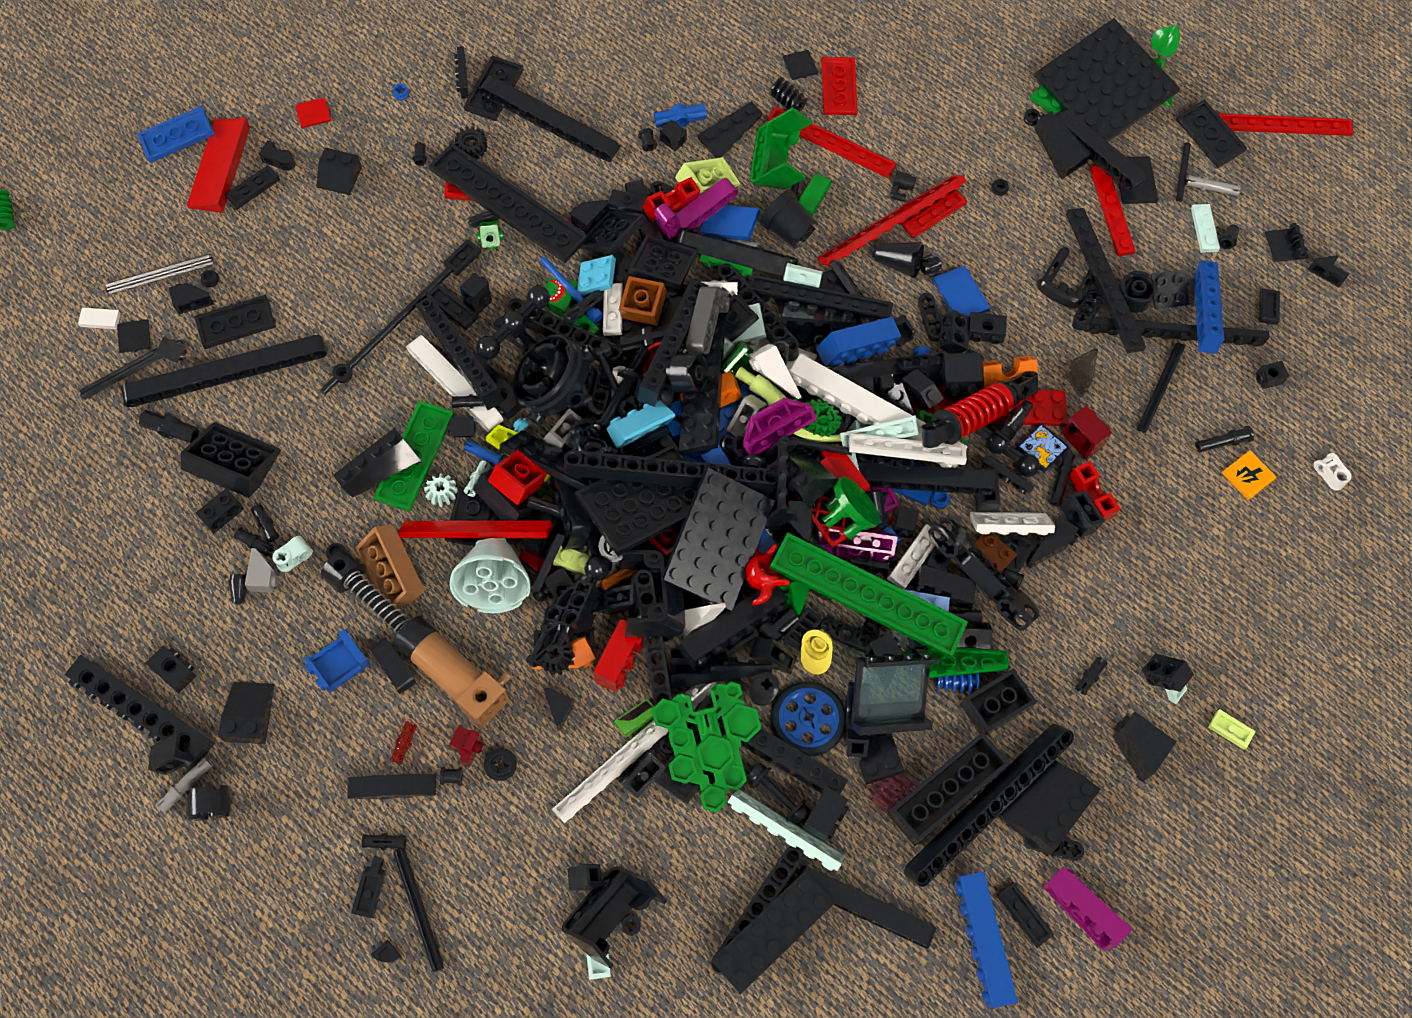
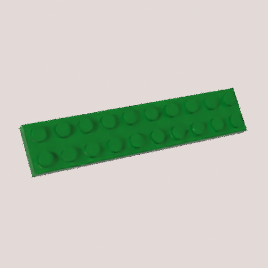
(869, 595)

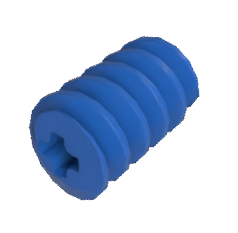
(962, 681)

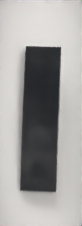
(391, 786)

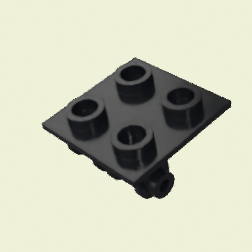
(1287, 244)
(1171, 289)

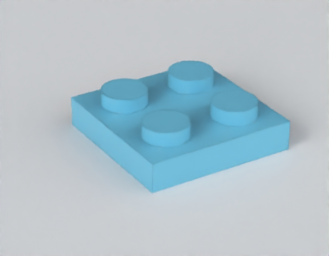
(596, 275)

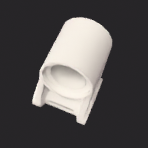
(1332, 471)

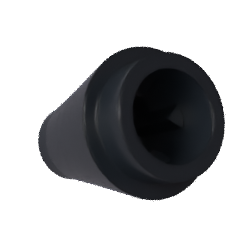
(1229, 237)
(237, 588)

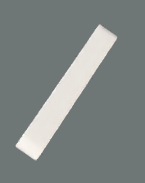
(451, 380)

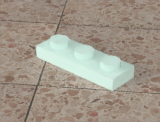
(1205, 228)

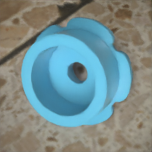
(521, 424)

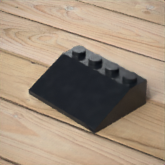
(229, 459)
(1050, 806)

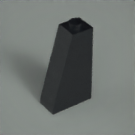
(1061, 145)

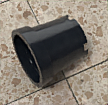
(788, 219)

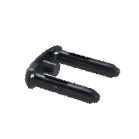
(1060, 293)

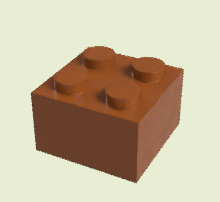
(642, 300)

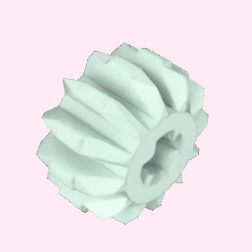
(442, 496)

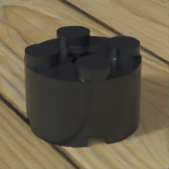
(1138, 290)
(688, 372)
(207, 802)

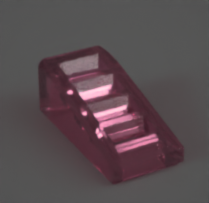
(883, 805)

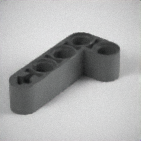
(708, 305)

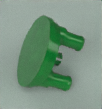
(851, 502)

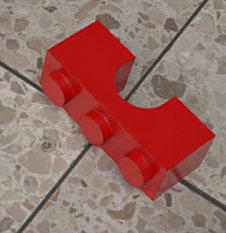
(679, 197)
(1086, 478)

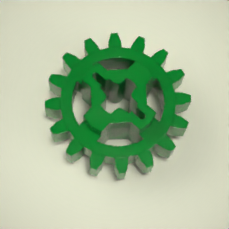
(827, 418)

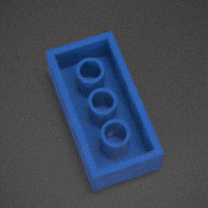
(858, 342)

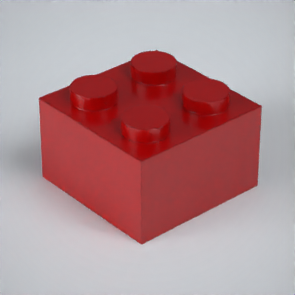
(517, 477)

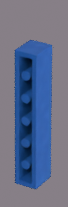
(986, 940)

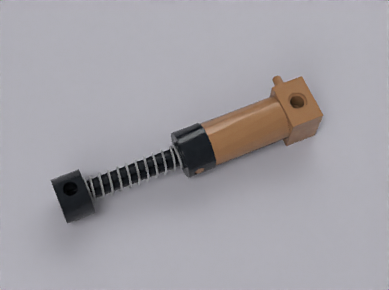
(423, 644)

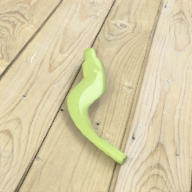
(768, 391)

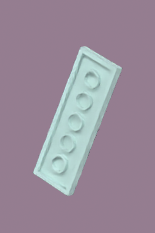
(793, 834)

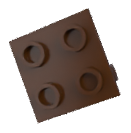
(995, 551)

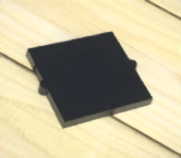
(800, 64)
(133, 336)

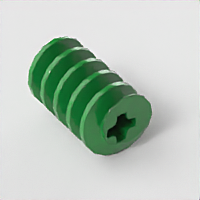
(6, 212)

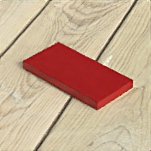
(839, 86)

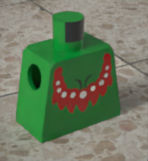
(560, 298)

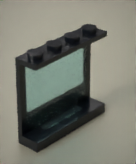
(891, 693)

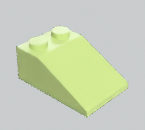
(707, 173)

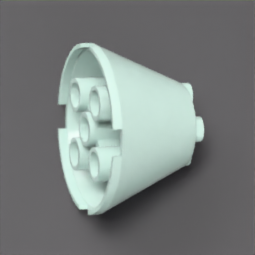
(490, 578)

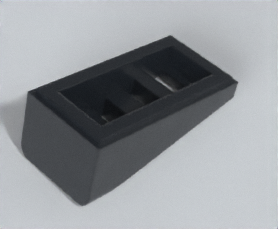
(811, 614)

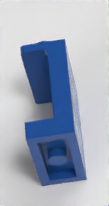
(336, 663)

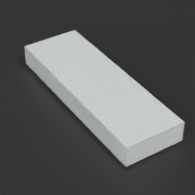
(611, 316)

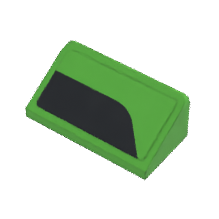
(635, 718)

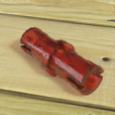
(403, 742)

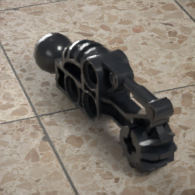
(567, 606)

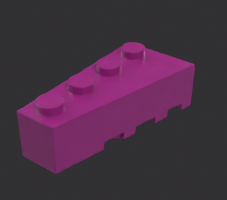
(1087, 909)

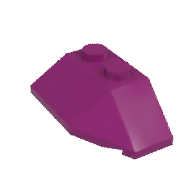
(776, 421)
(866, 544)

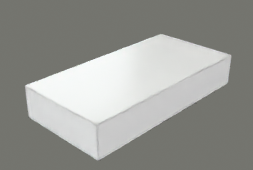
(99, 318)

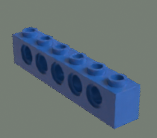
(1208, 307)

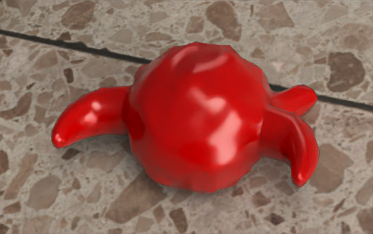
(761, 576)

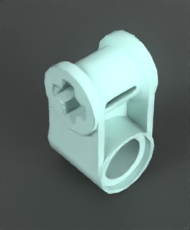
(293, 553)

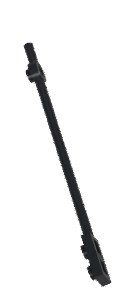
(454, 263)

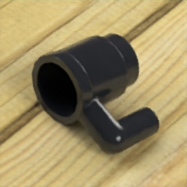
(902, 181)

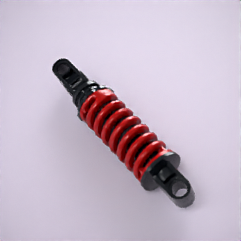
(978, 410)

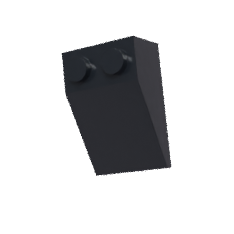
(247, 713)

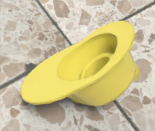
(816, 651)

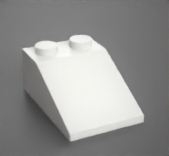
(771, 365)

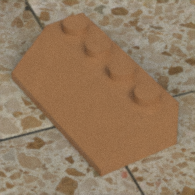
(389, 566)

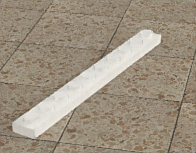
(620, 761)

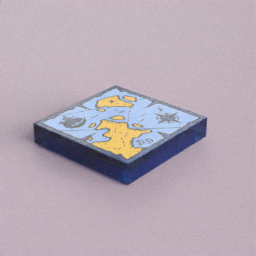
(1044, 446)

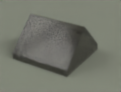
(1082, 371)

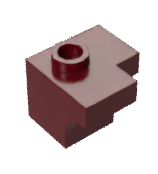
(467, 744)

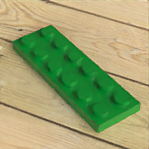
(424, 435)

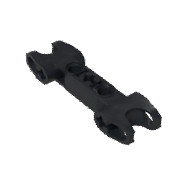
(1009, 601)

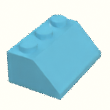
(639, 423)

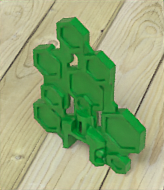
(715, 751)

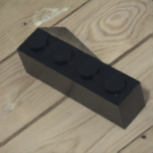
(377, 464)

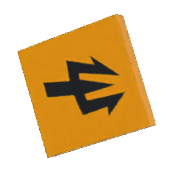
(1249, 475)

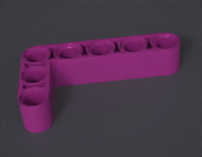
(696, 211)

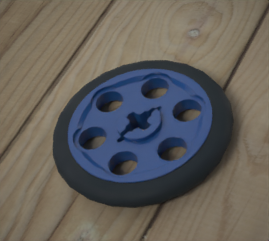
(823, 696)

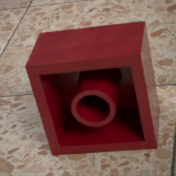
(1086, 432)

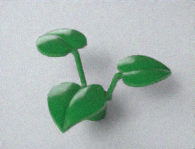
(1165, 42)

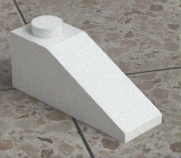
(699, 617)

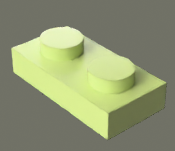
(571, 560)
(1231, 729)

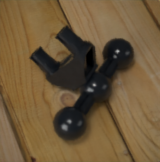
(513, 326)
(999, 440)

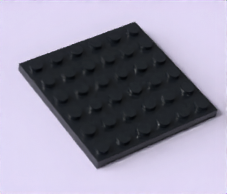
(1107, 81)

